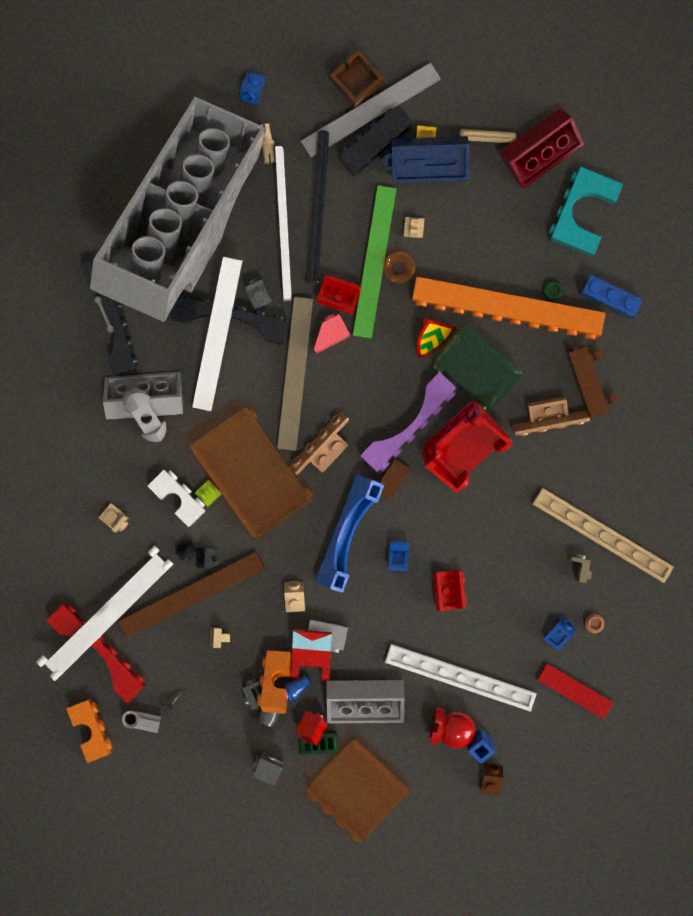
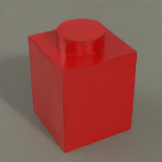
(311, 727)

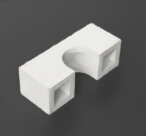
(190, 508)

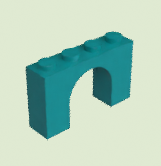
(585, 184)

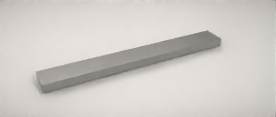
(374, 107)

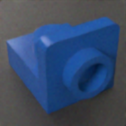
(560, 633)

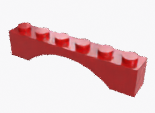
(125, 682)

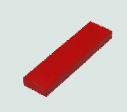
(575, 691)

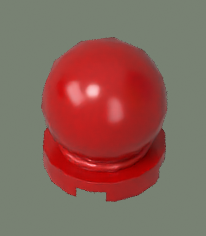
(453, 729)

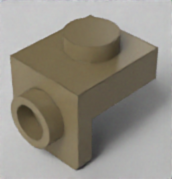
(584, 571)

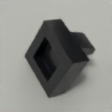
(204, 558)

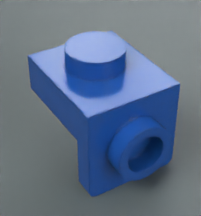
(252, 87)
(398, 555)

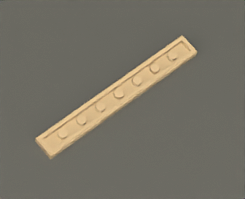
(602, 535)

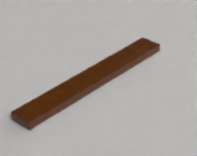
(191, 595)

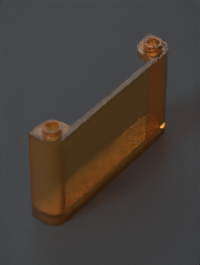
(251, 473)

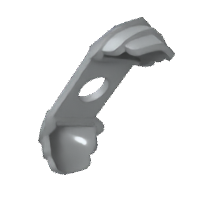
(136, 402)

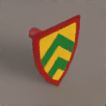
(432, 336)

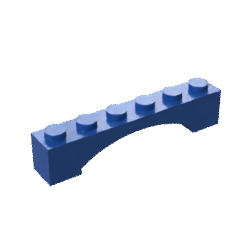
(334, 566)

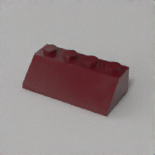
(542, 147)

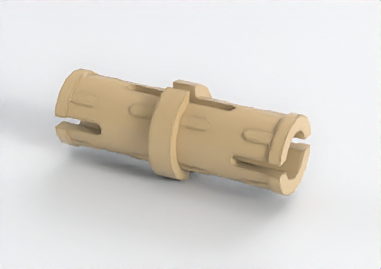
(267, 145)

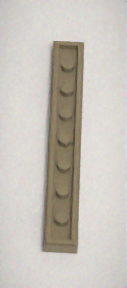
(295, 374)

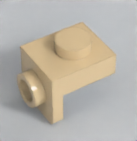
(294, 596)

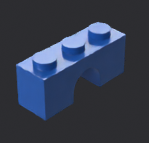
(605, 293)

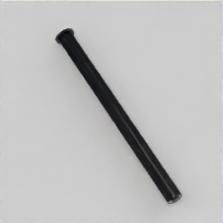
(318, 207)

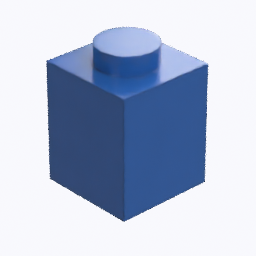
(481, 746)

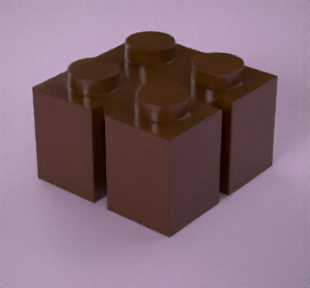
(356, 82)

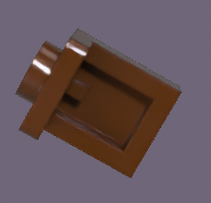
(492, 779)

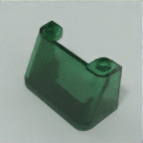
(477, 367)

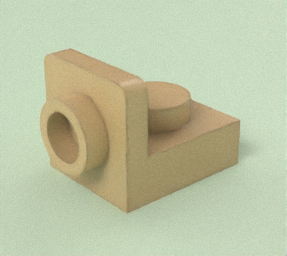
(114, 518)

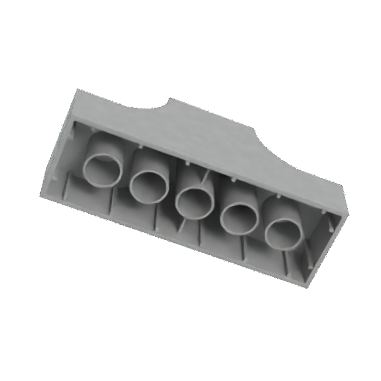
(178, 211)

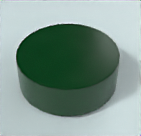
(553, 290)

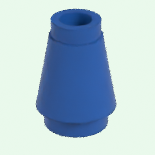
(296, 687)

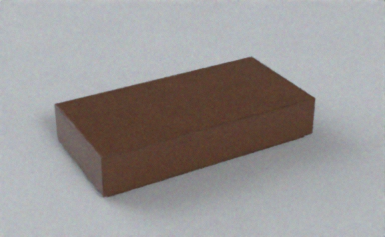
(393, 479)

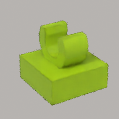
(208, 493)

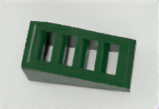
(333, 735)

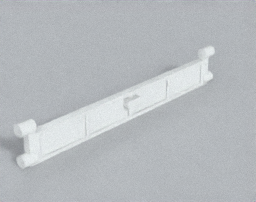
(106, 615)

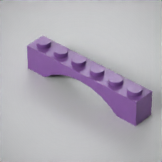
(381, 451)

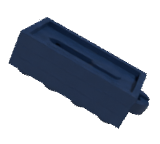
(428, 159)

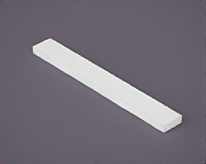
(283, 223)
(217, 333)
(460, 677)

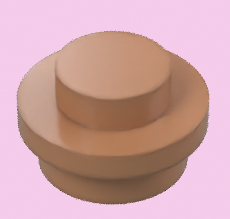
(594, 623)

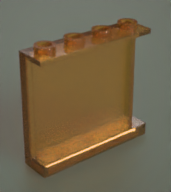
(357, 790)

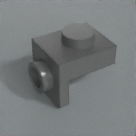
(250, 697)

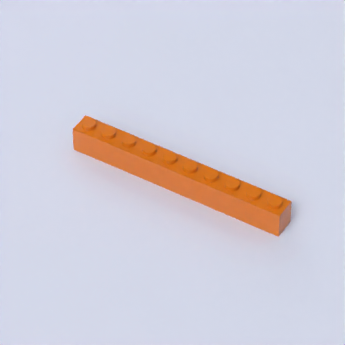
(508, 307)

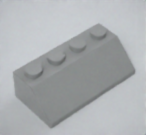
(162, 388)
(365, 701)

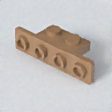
(549, 415)
(323, 448)

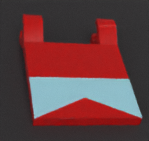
(311, 650)

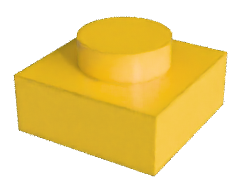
(423, 131)

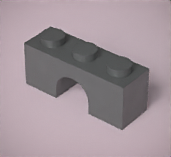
(267, 767)

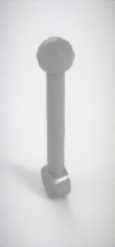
(110, 328)

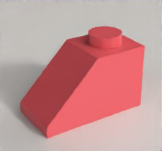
(331, 333)

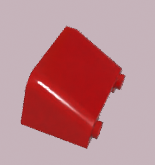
(463, 445)

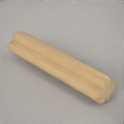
(489, 136)

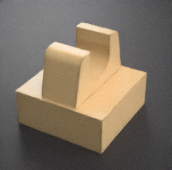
(414, 227)
(217, 637)

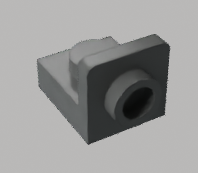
(258, 294)

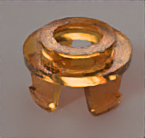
(399, 257)

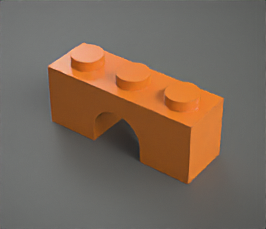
(276, 665)
(86, 713)

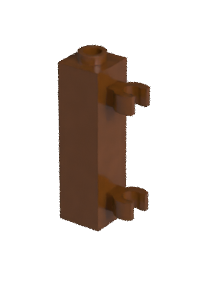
(587, 381)

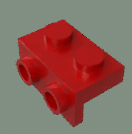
(339, 294)
(449, 590)

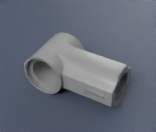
(143, 721)

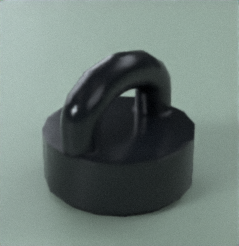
(185, 550)

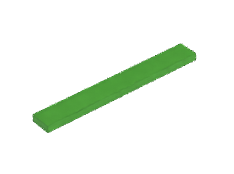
(374, 262)

